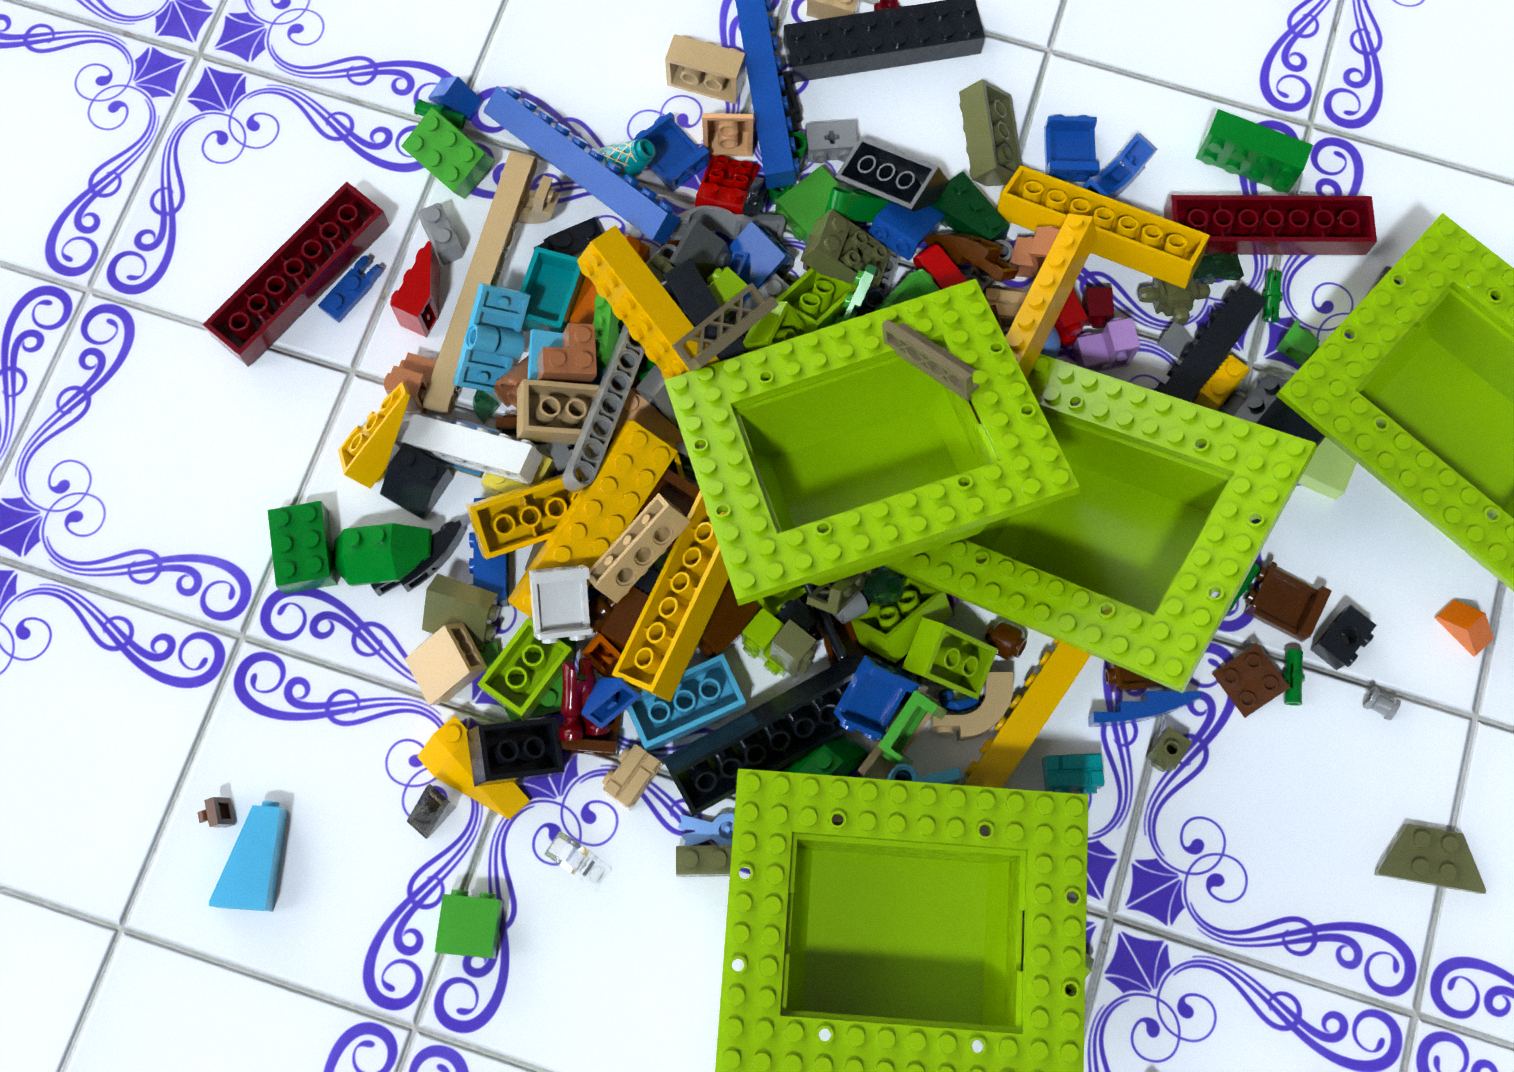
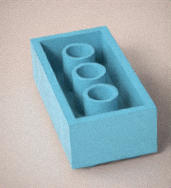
(702, 698)

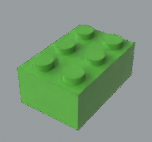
(448, 153)

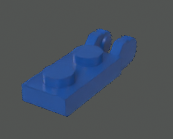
(350, 289)

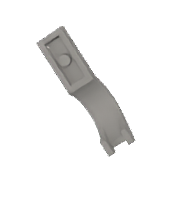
(726, 221)

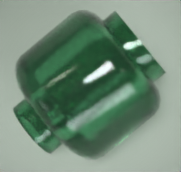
(884, 587)

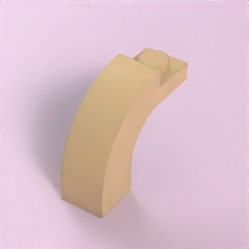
(540, 203)
(994, 704)

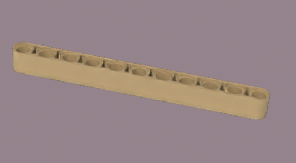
(484, 268)

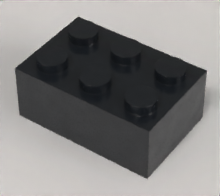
(515, 751)

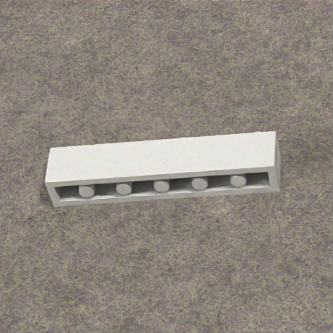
(470, 447)

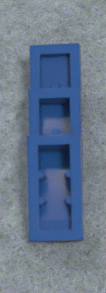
(1151, 706)

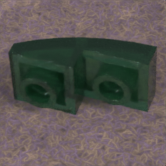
(1218, 267)

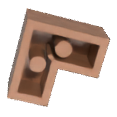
(1032, 251)
(574, 361)
(416, 373)

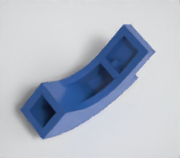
(1123, 169)

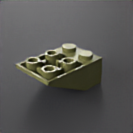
(841, 249)

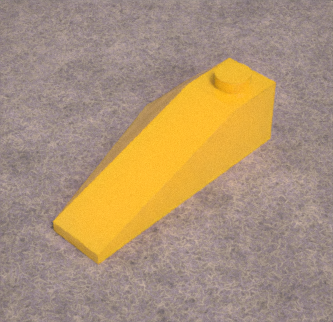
(369, 447)
(449, 761)

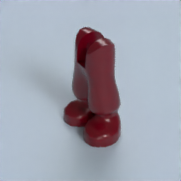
(574, 698)

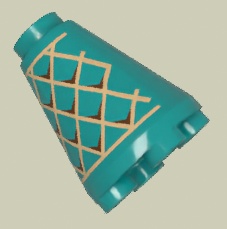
(630, 155)

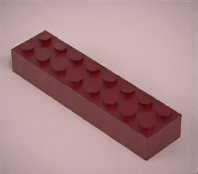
(1278, 223)
(296, 274)

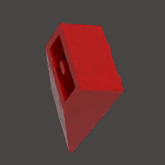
(726, 183)
(418, 297)

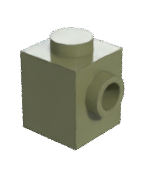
(1168, 750)

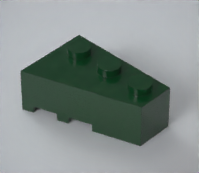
(970, 211)

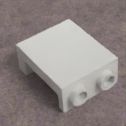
(560, 603)

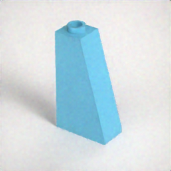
(254, 862)

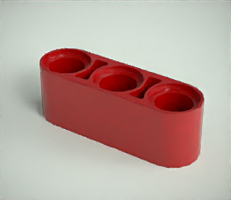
(939, 266)

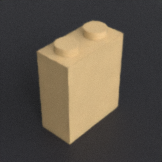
(446, 663)

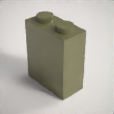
(455, 602)

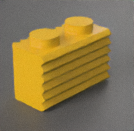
(1221, 383)

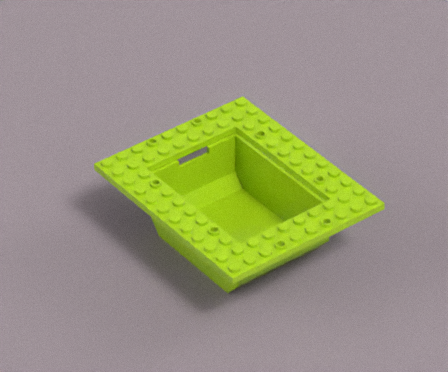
(1429, 390)
(861, 452)
(1144, 541)
(903, 927)

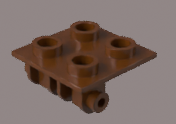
(1251, 680)

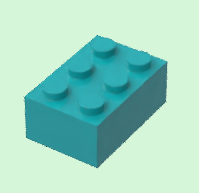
(554, 286)

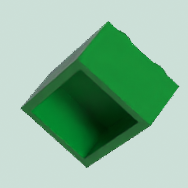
(301, 547)

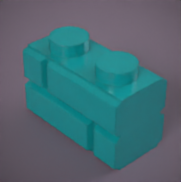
(1073, 773)

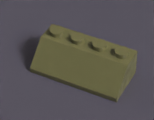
(990, 133)

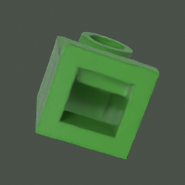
(1298, 344)

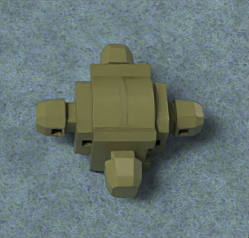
(1173, 299)

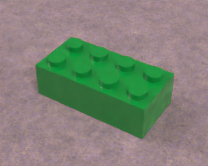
(1253, 151)

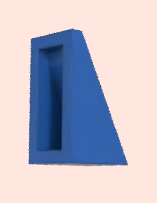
(739, 263)

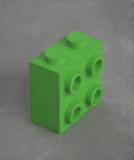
(469, 924)

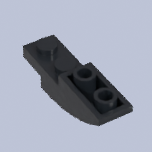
(442, 547)

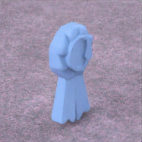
(719, 830)

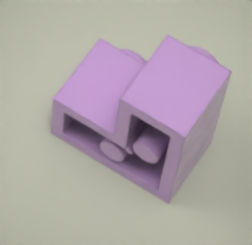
(1108, 349)

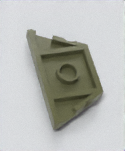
(1432, 859)

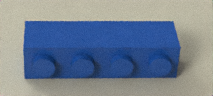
(490, 573)

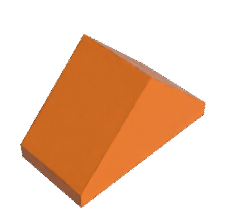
(1466, 625)
(603, 656)

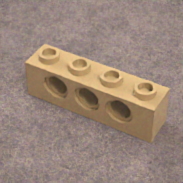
(625, 551)

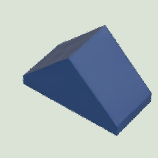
(456, 96)
(608, 700)

